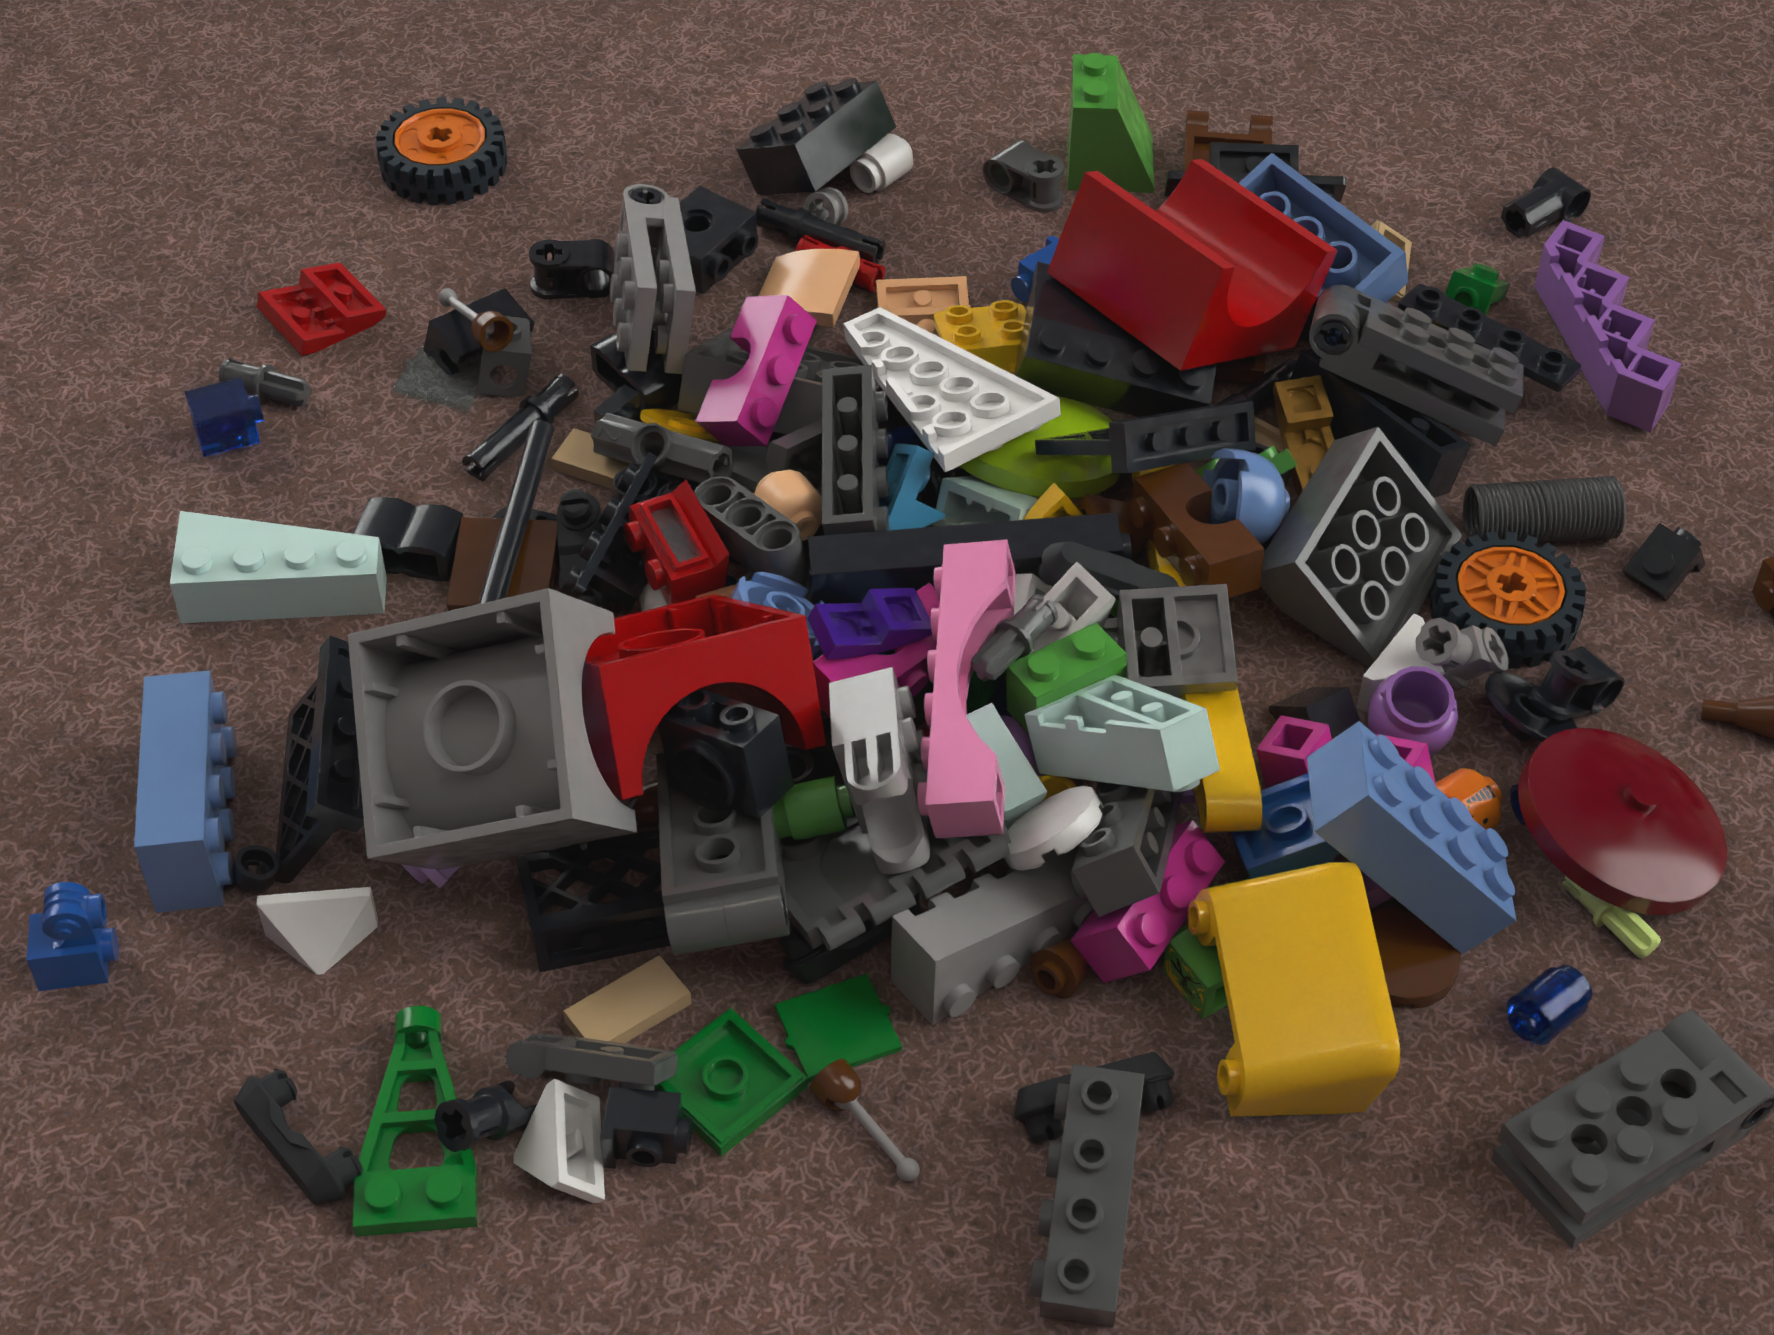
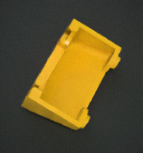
(1300, 992)

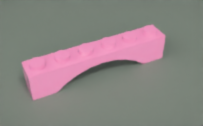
(963, 774)

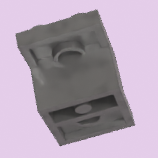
(1177, 638)

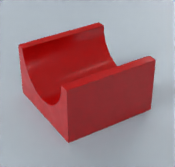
(1198, 277)
(675, 649)

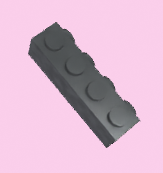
(853, 452)
(1129, 847)
(1091, 1195)

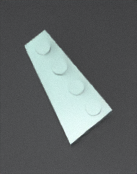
(272, 571)

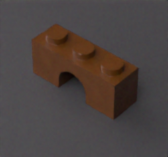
(1175, 515)

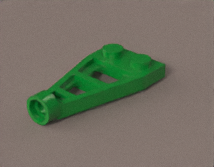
(413, 1197)

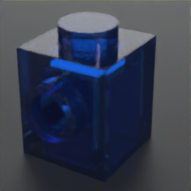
(224, 416)

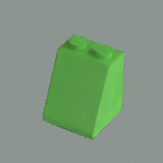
(1107, 126)

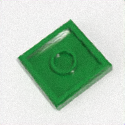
(731, 1081)

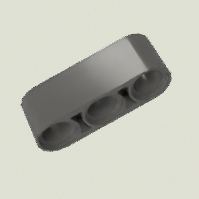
(753, 529)

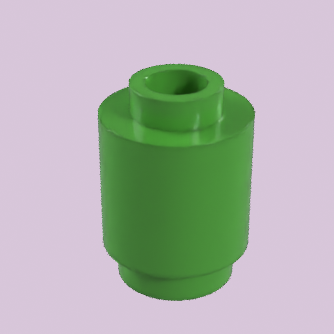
(813, 809)

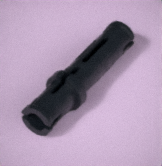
(800, 223)
(514, 431)

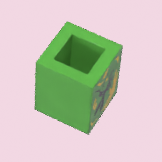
(1195, 972)

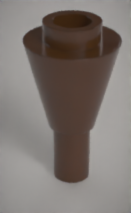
(1749, 714)
(1059, 968)

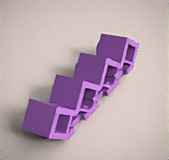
(1600, 332)

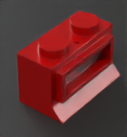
(677, 545)

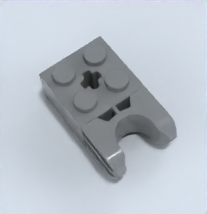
(881, 765)

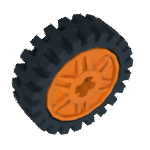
(441, 151)
(1513, 589)

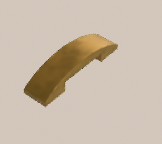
(1304, 424)

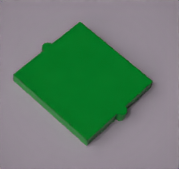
(838, 1024)

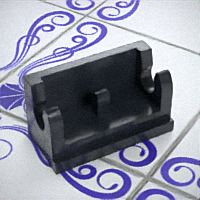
(451, 336)

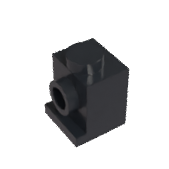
(644, 1128)

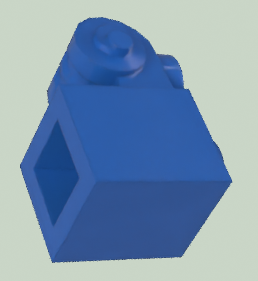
(70, 939)

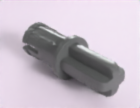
(267, 382)
(1014, 638)

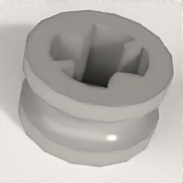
(833, 202)

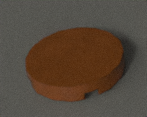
(1414, 958)

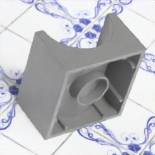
(480, 733)

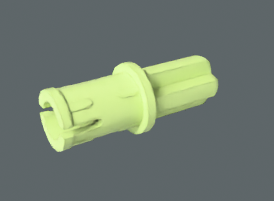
(1623, 923)

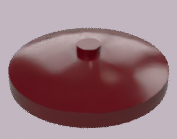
(1622, 821)

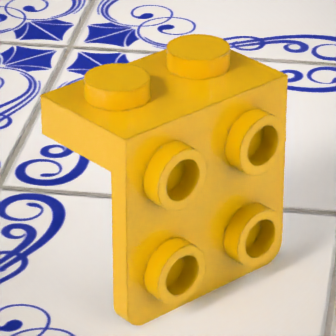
(985, 331)

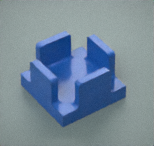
(1286, 833)

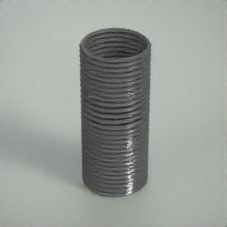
(1568, 507)

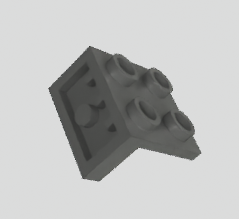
(794, 451)

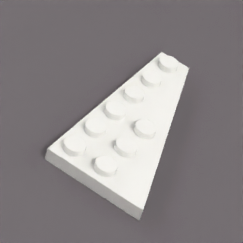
(944, 392)

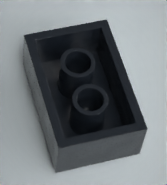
(816, 137)

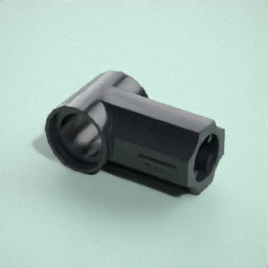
(1552, 198)

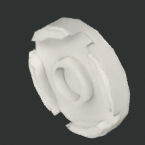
(1053, 824)

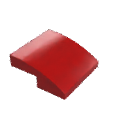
(321, 309)

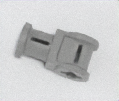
(1462, 652)

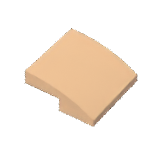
(814, 280)
(921, 297)

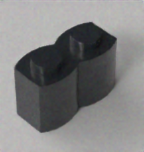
(654, 386)
(413, 538)

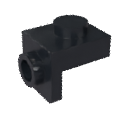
(1665, 560)

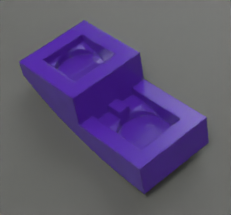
(878, 624)

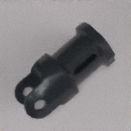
(488, 1115)

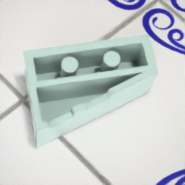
(1124, 737)

